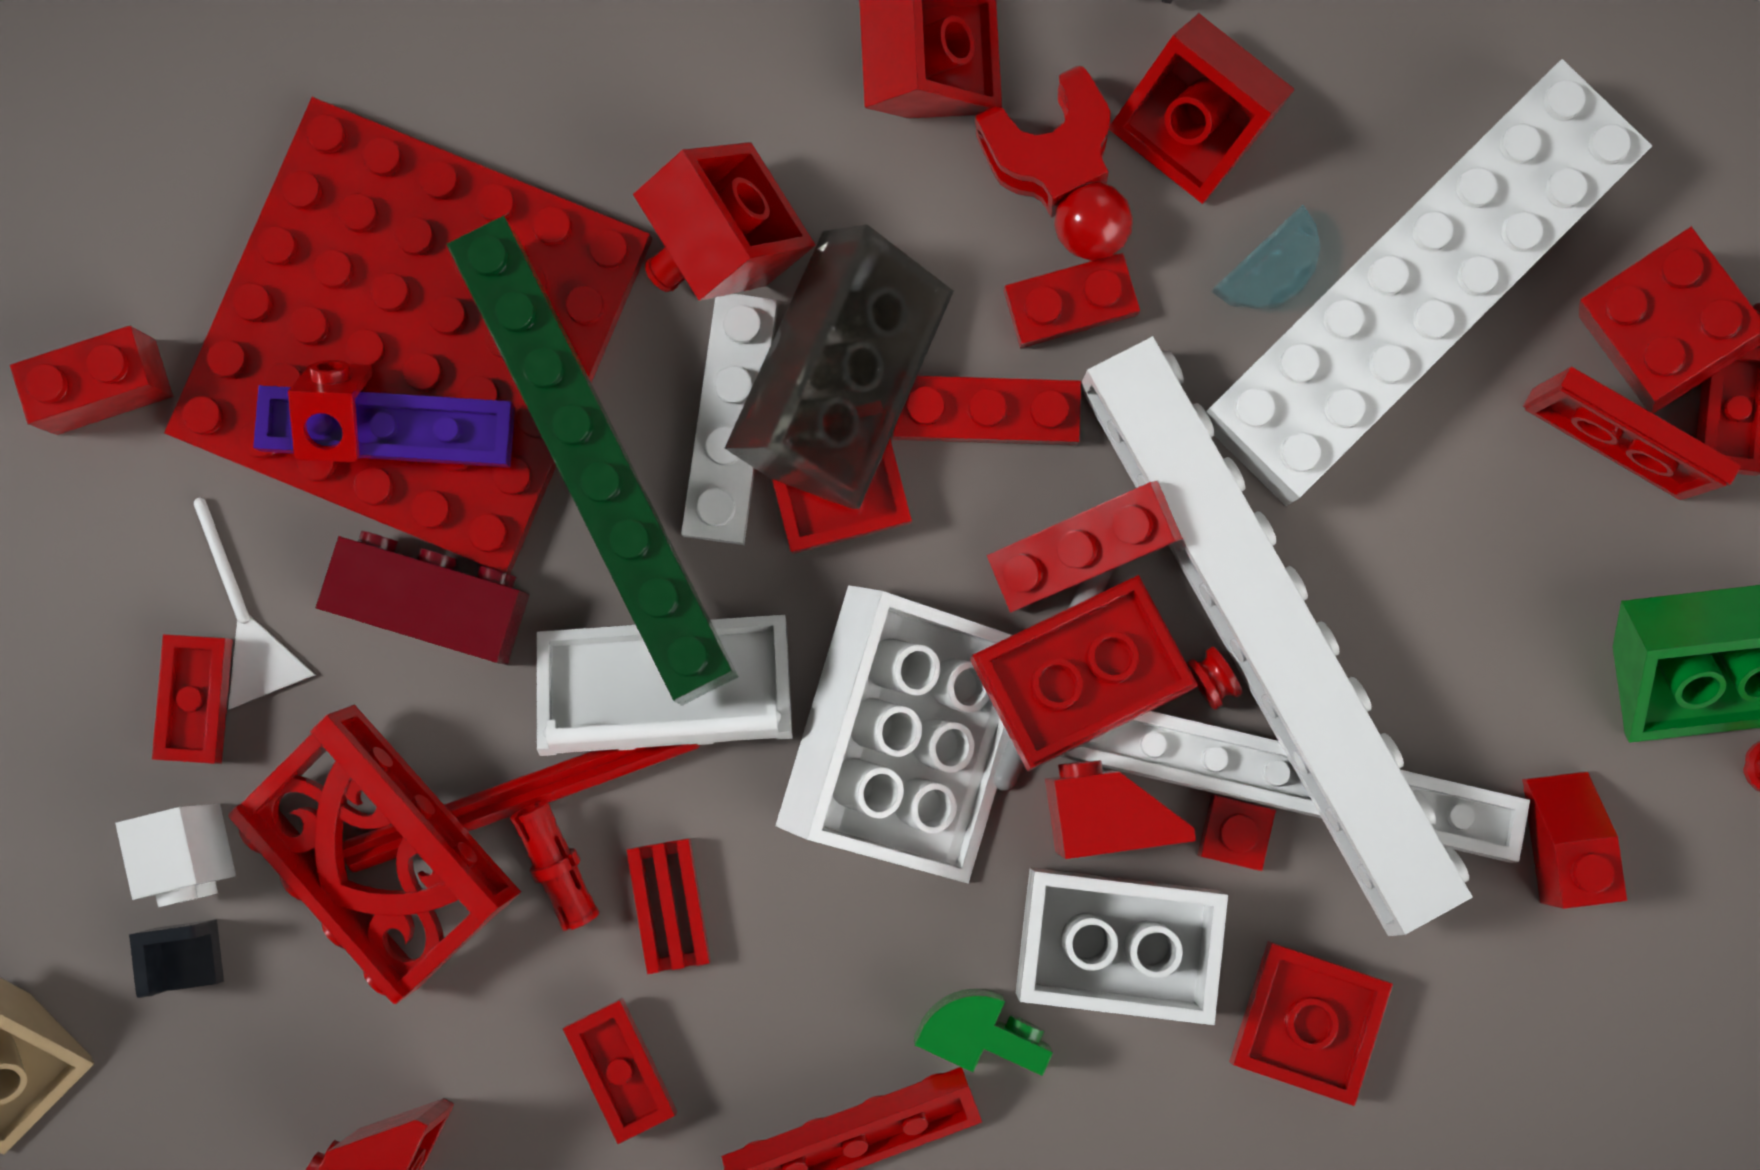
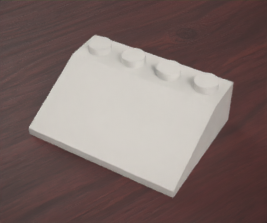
(899, 739)

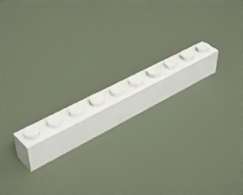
(1277, 643)

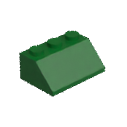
(1689, 663)

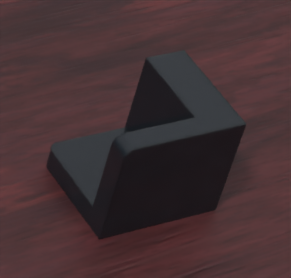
(176, 957)

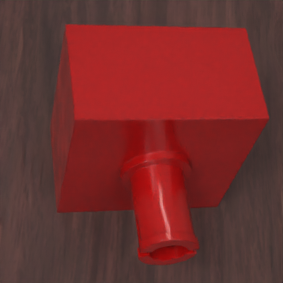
(720, 222)

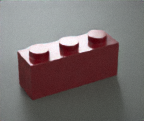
(423, 597)

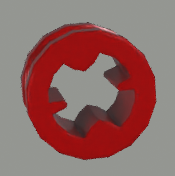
(1214, 678)

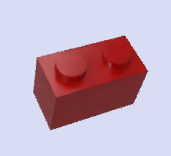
(91, 380)

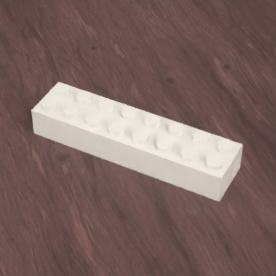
(1425, 283)

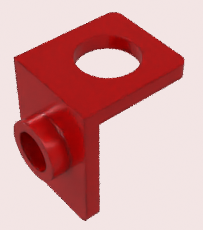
(331, 390)

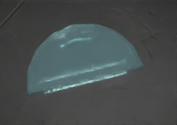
(1276, 267)

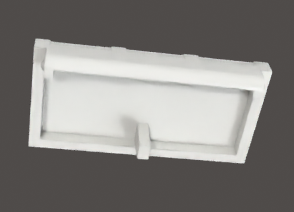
(607, 693)

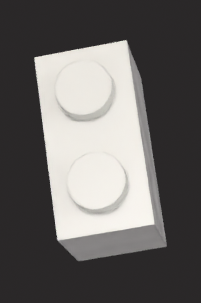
(176, 853)

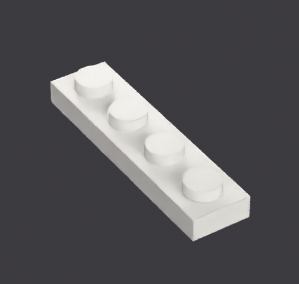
(719, 480)

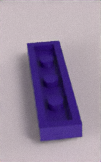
(400, 427)

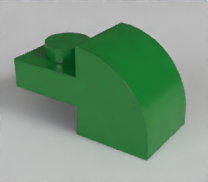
(967, 1024)

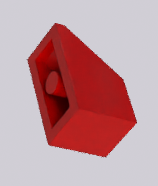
(1573, 842)

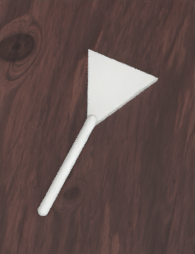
(259, 659)

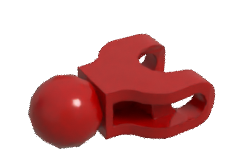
(1063, 168)

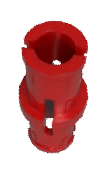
(554, 865)

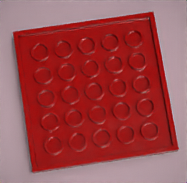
(362, 274)

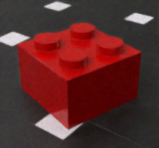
(1671, 320)

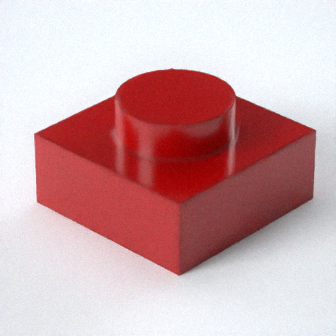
(1236, 833)

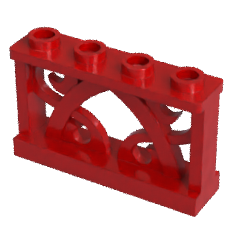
(319, 876)

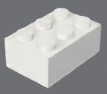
(1121, 946)

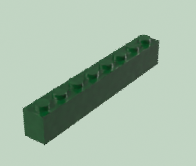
(592, 462)

